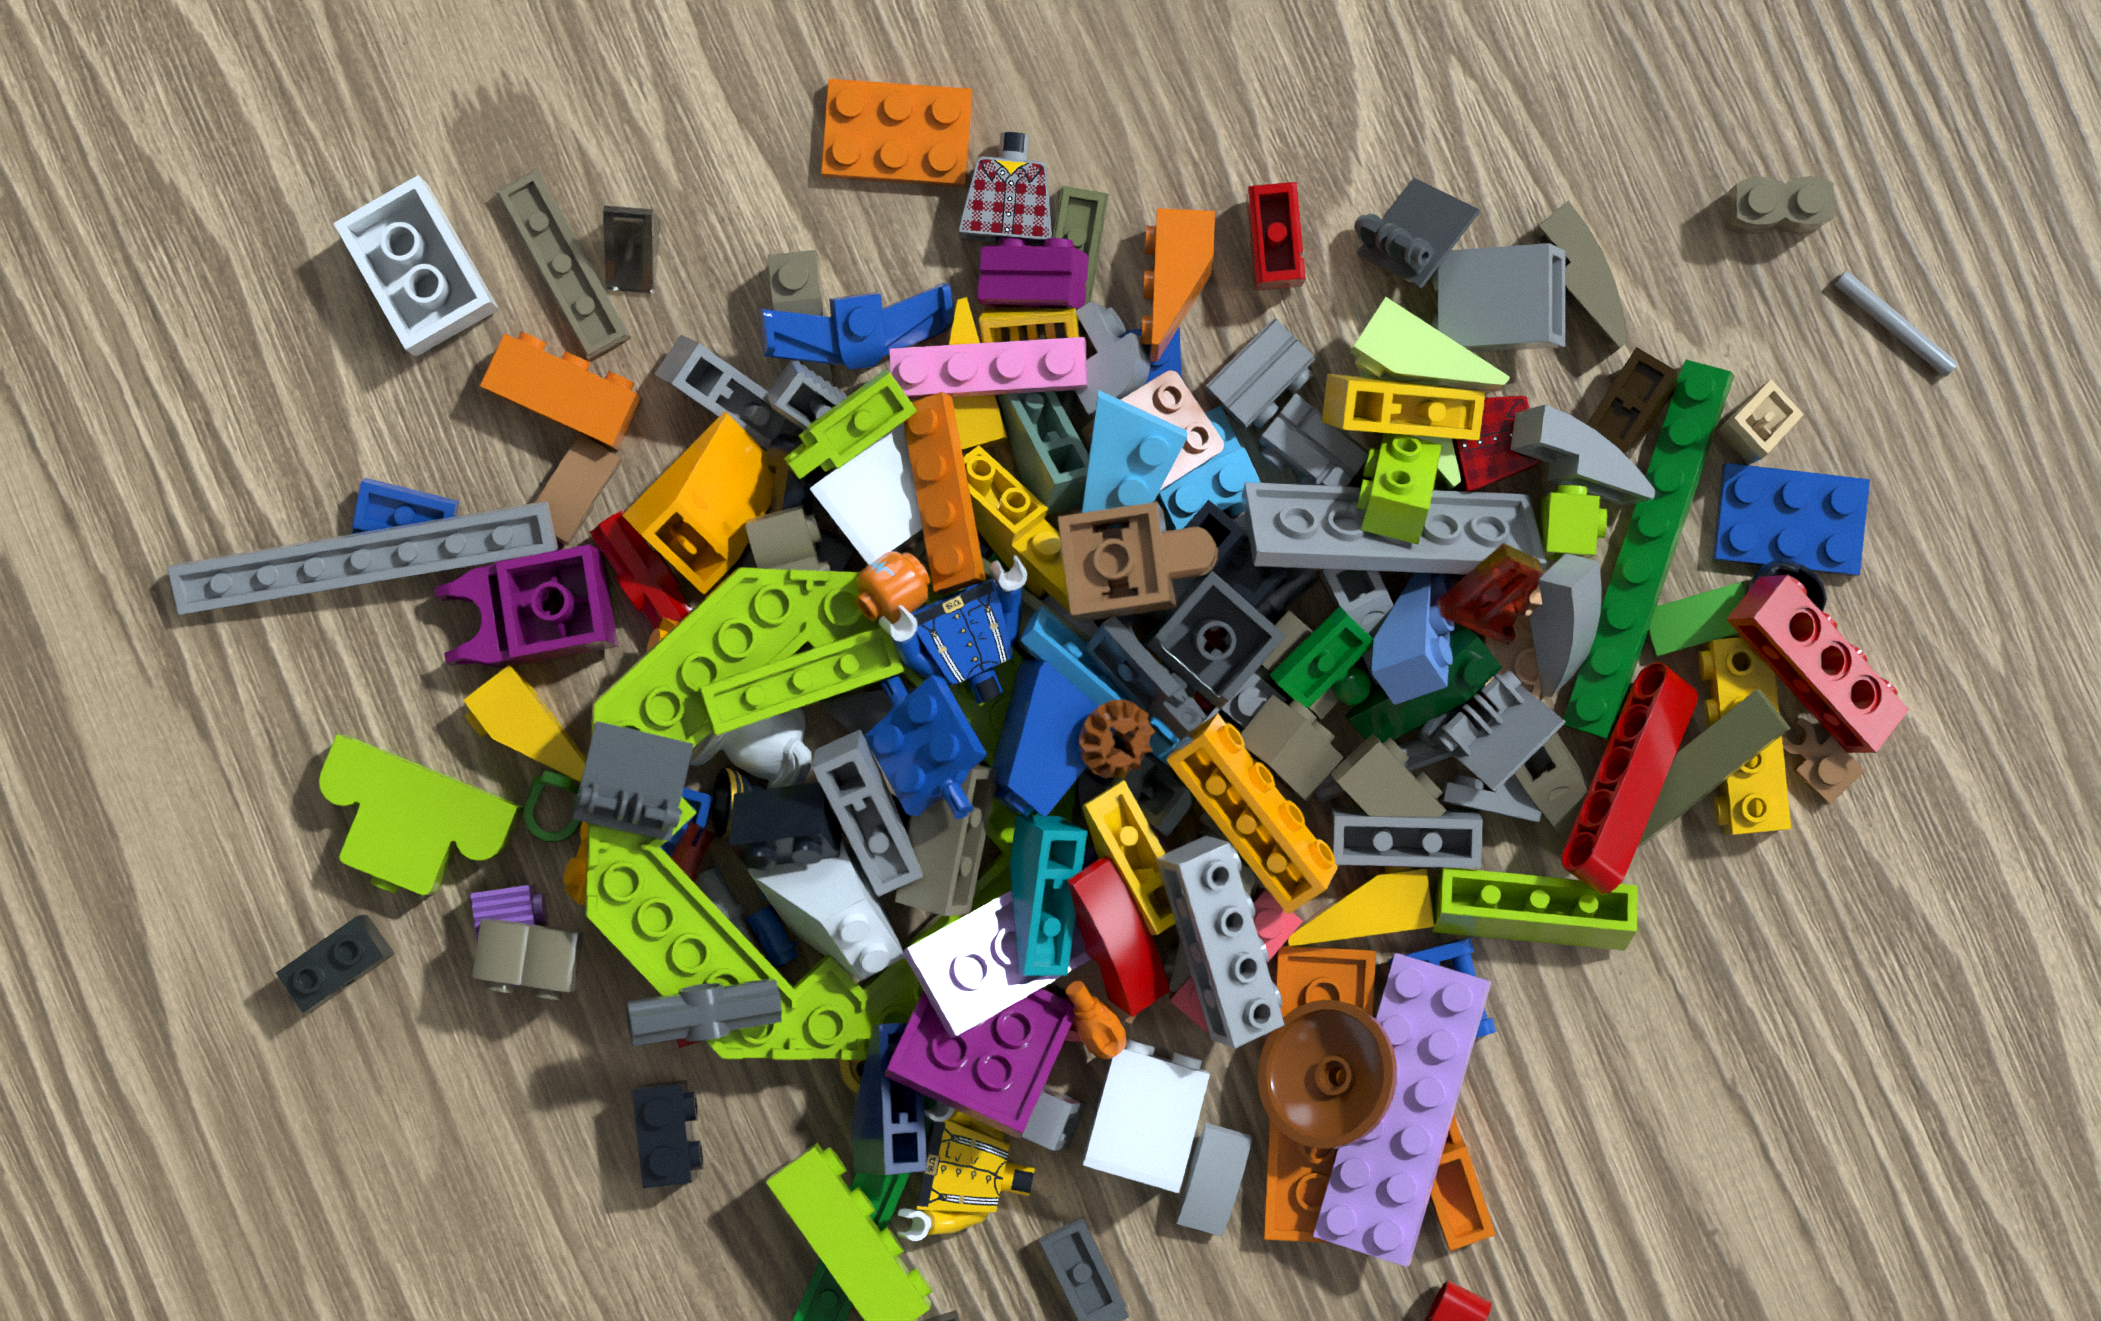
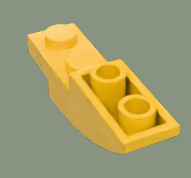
(1016, 525)

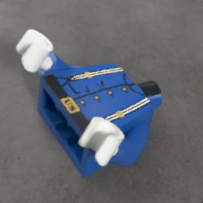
(964, 632)

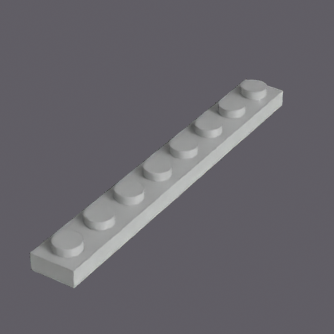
(363, 557)

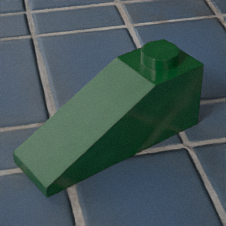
(1470, 670)

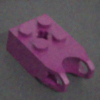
(517, 613)

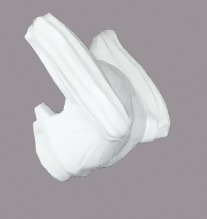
(764, 749)

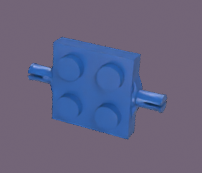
(925, 746)

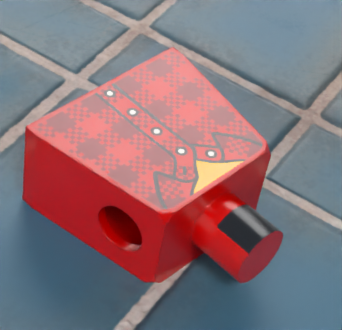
(1490, 457)

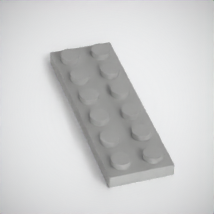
(1323, 530)

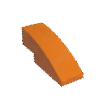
(1458, 1195)

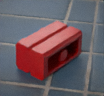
(1275, 236)

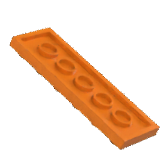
(1294, 1172)

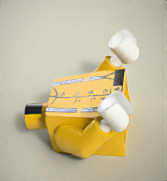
(963, 1175)

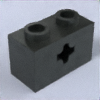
(335, 963)

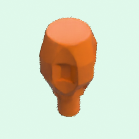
(1096, 1023)

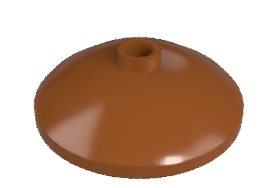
(1301, 1070)

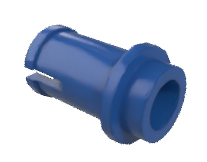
(772, 937)

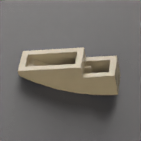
(1588, 279)

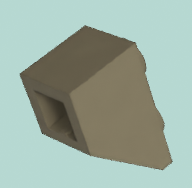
(1382, 783)

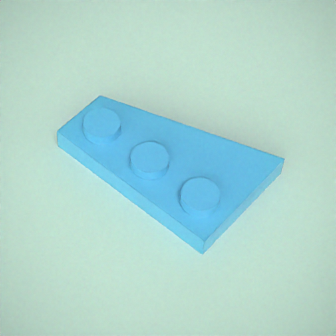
(1128, 455)

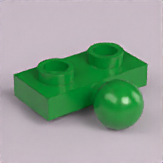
(1328, 661)

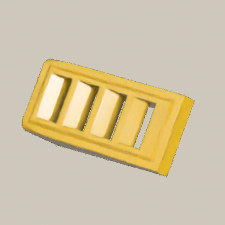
(1013, 317)

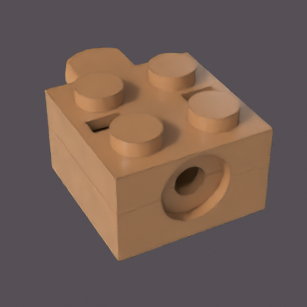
(1128, 565)

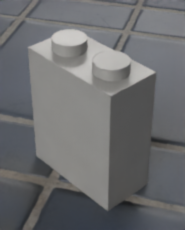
(1502, 297)

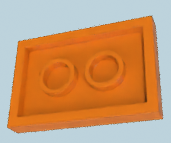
(897, 132)

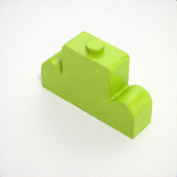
(411, 817)

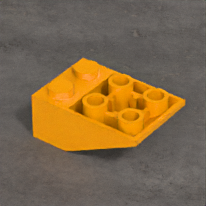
(703, 502)

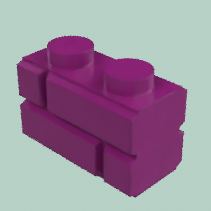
(1032, 274)

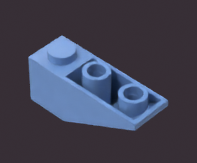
(1414, 640)

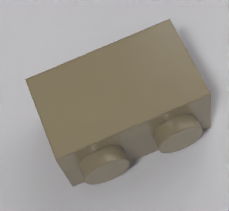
(1291, 746)

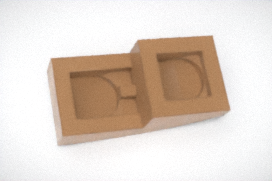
(577, 485)

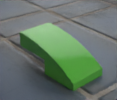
(1695, 619)

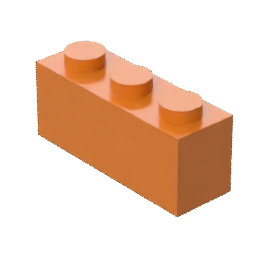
(562, 389)

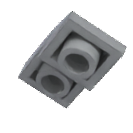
(1214, 1179)

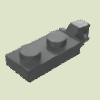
(1143, 678)
(1083, 1273)

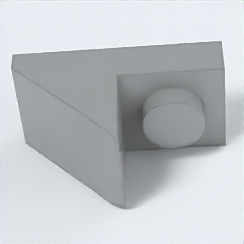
(1508, 800)

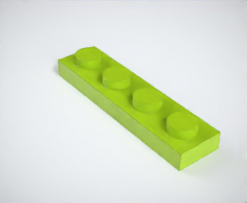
(800, 680)

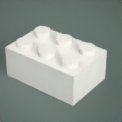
(416, 266)

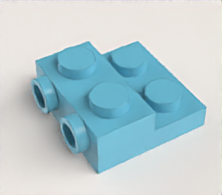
(1216, 480)

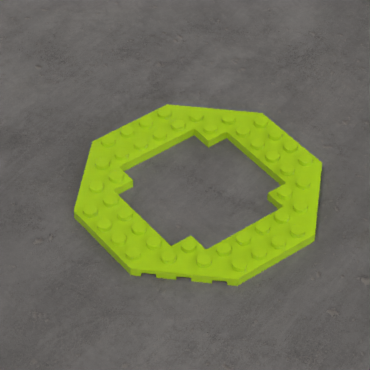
(659, 912)

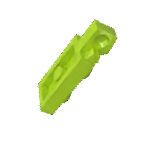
(851, 426)

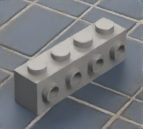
(1221, 941)

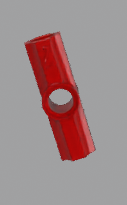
(641, 571)

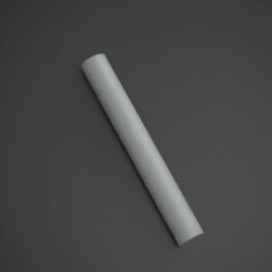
(1896, 323)

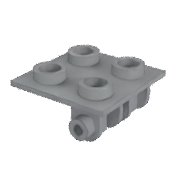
(1501, 731)

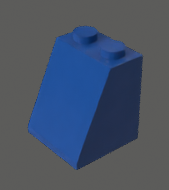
(1040, 739)

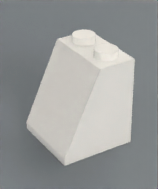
(875, 498)
(834, 910)
(1147, 1116)

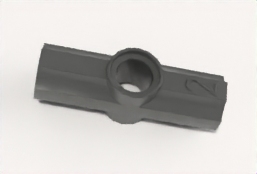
(703, 1012)

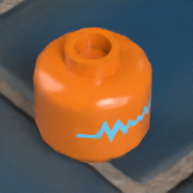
(889, 583)

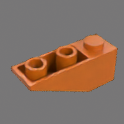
(1182, 265)

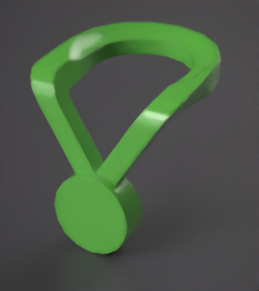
(536, 787)

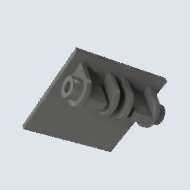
(1415, 232)
(633, 781)

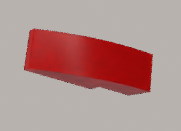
(1117, 937)

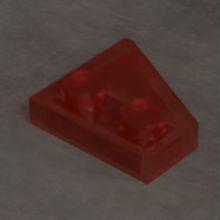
(1494, 593)

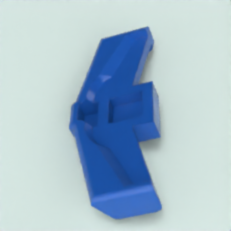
(858, 328)

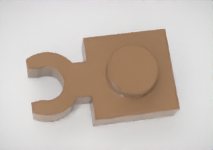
(1823, 765)

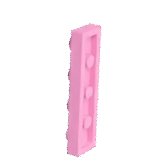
(991, 368)

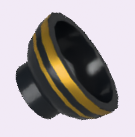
(726, 785)

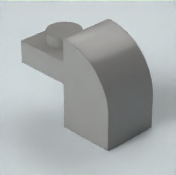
(1121, 361)

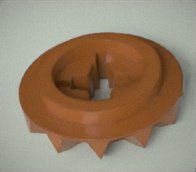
(1097, 741)

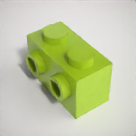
(1400, 487)
(1570, 522)

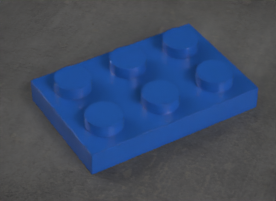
(1791, 517)

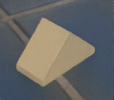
(1760, 423)

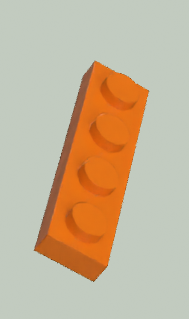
(943, 495)

